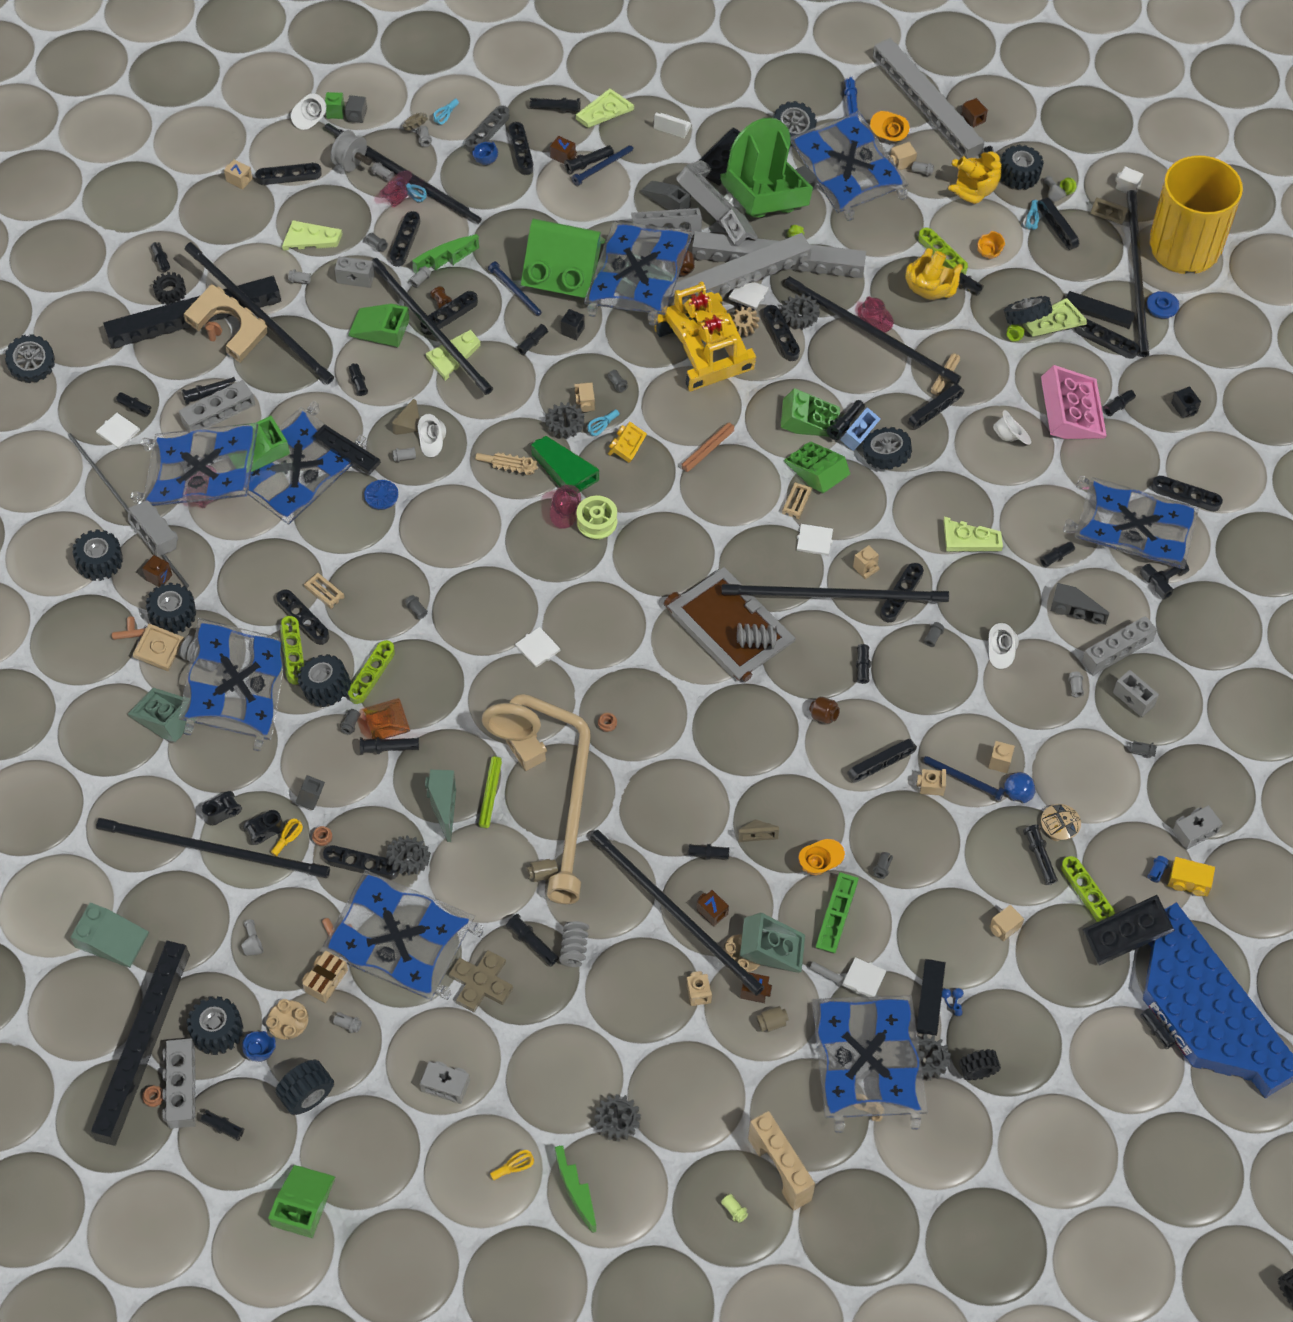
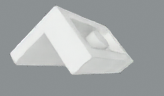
(671, 125)

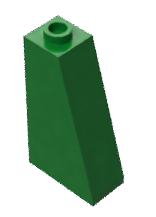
(563, 464)

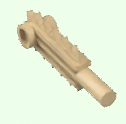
(507, 462)

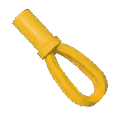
(282, 841)
(508, 1168)

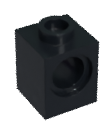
(572, 324)
(1186, 402)

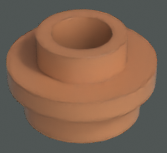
(607, 717)
(319, 832)
(153, 1090)

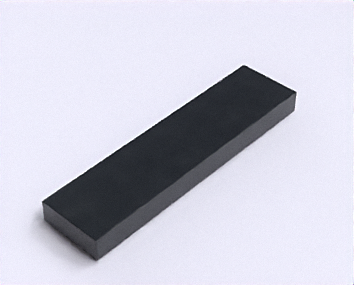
(1101, 310)
(346, 449)
(930, 997)

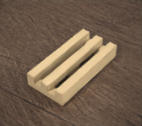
(791, 512)
(333, 600)

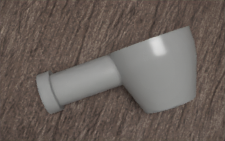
(1055, 192)
(252, 944)

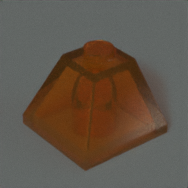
(386, 719)

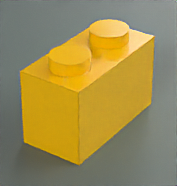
(1191, 876)

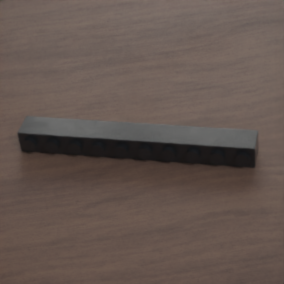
(171, 317)
(140, 1043)

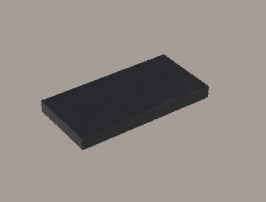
(719, 155)
(1128, 930)

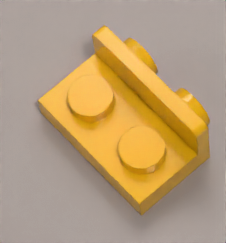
(628, 441)

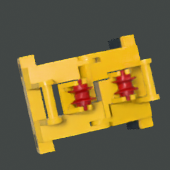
(708, 321)

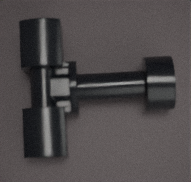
(1161, 579)

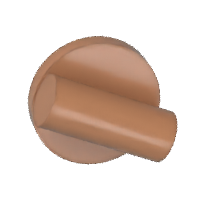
(213, 330)

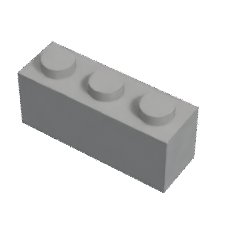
(152, 528)

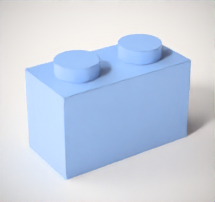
(860, 429)

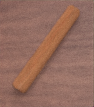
(707, 447)

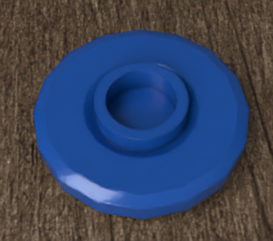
(1163, 304)
(381, 494)

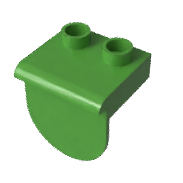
(760, 170)
(561, 258)

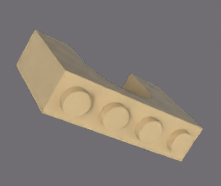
(215, 301)
(768, 1138)

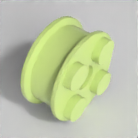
(596, 517)

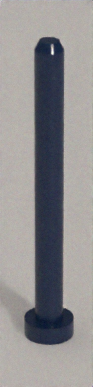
(577, 179)
(494, 267)
(998, 793)

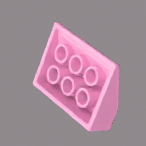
(1072, 404)

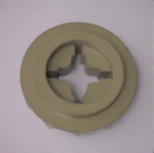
(415, 121)

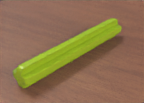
(490, 792)

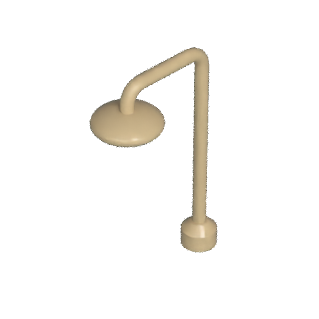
(518, 723)

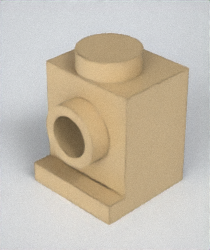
(585, 396)
(866, 562)
(932, 782)
(702, 994)

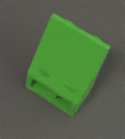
(381, 324)
(807, 414)
(269, 444)
(818, 466)
(301, 1201)

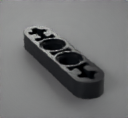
(519, 148)
(288, 173)
(1058, 223)
(403, 238)
(452, 315)
(783, 332)
(1108, 336)
(936, 406)
(1186, 496)
(898, 606)
(305, 615)
(882, 760)
(359, 865)

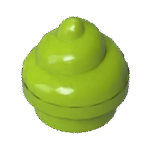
(1068, 185)
(794, 230)
(1015, 332)

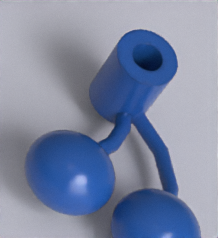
(957, 993)

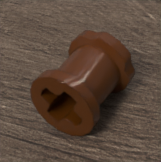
(441, 296)

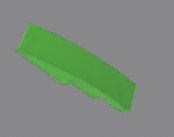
(447, 252)
(837, 913)
(578, 1193)

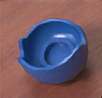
(485, 153)
(1020, 787)
(258, 1046)

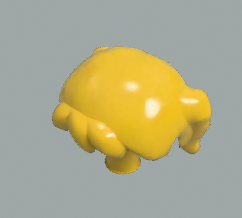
(976, 176)
(931, 279)

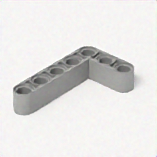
(694, 181)

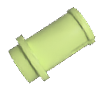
(734, 1208)

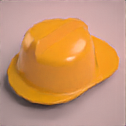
(889, 126)
(821, 856)

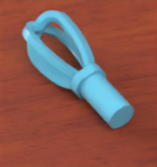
(447, 110)
(410, 188)
(1033, 212)
(605, 420)

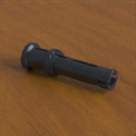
(563, 104)
(582, 161)
(202, 391)
(842, 423)
(378, 745)
(1037, 846)
(526, 934)

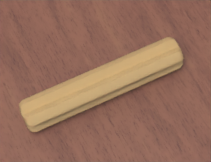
(941, 382)

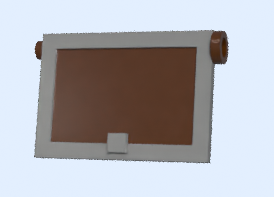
(714, 622)

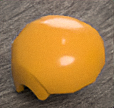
(991, 245)

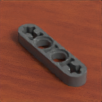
(494, 116)

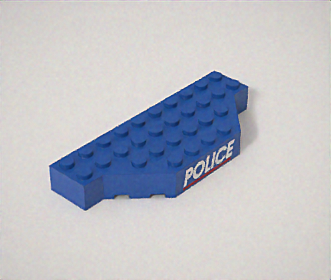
(1210, 1011)

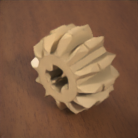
(748, 316)

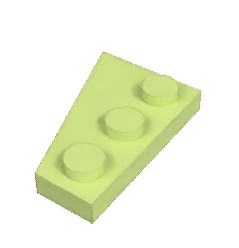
(604, 108)
(306, 234)
(1062, 317)
(441, 359)
(970, 538)

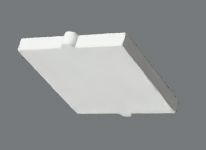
(749, 295)
(118, 430)
(814, 539)
(537, 647)
(864, 978)

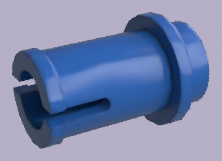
(1158, 868)

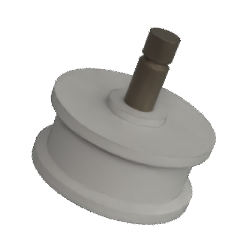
(349, 151)

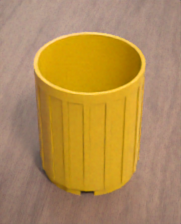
(1195, 213)

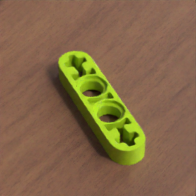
(946, 249)
(291, 649)
(374, 673)
(1090, 888)

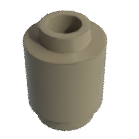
(542, 869)
(772, 1019)

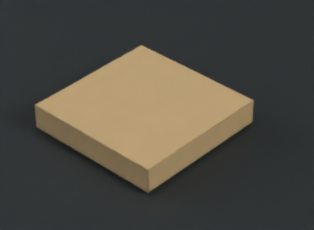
(158, 647)

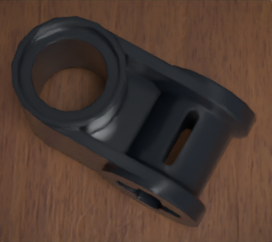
(222, 808)
(263, 827)

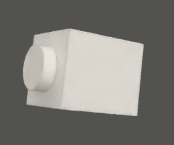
(1128, 180)

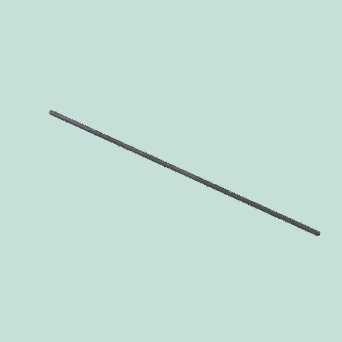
(121, 501)

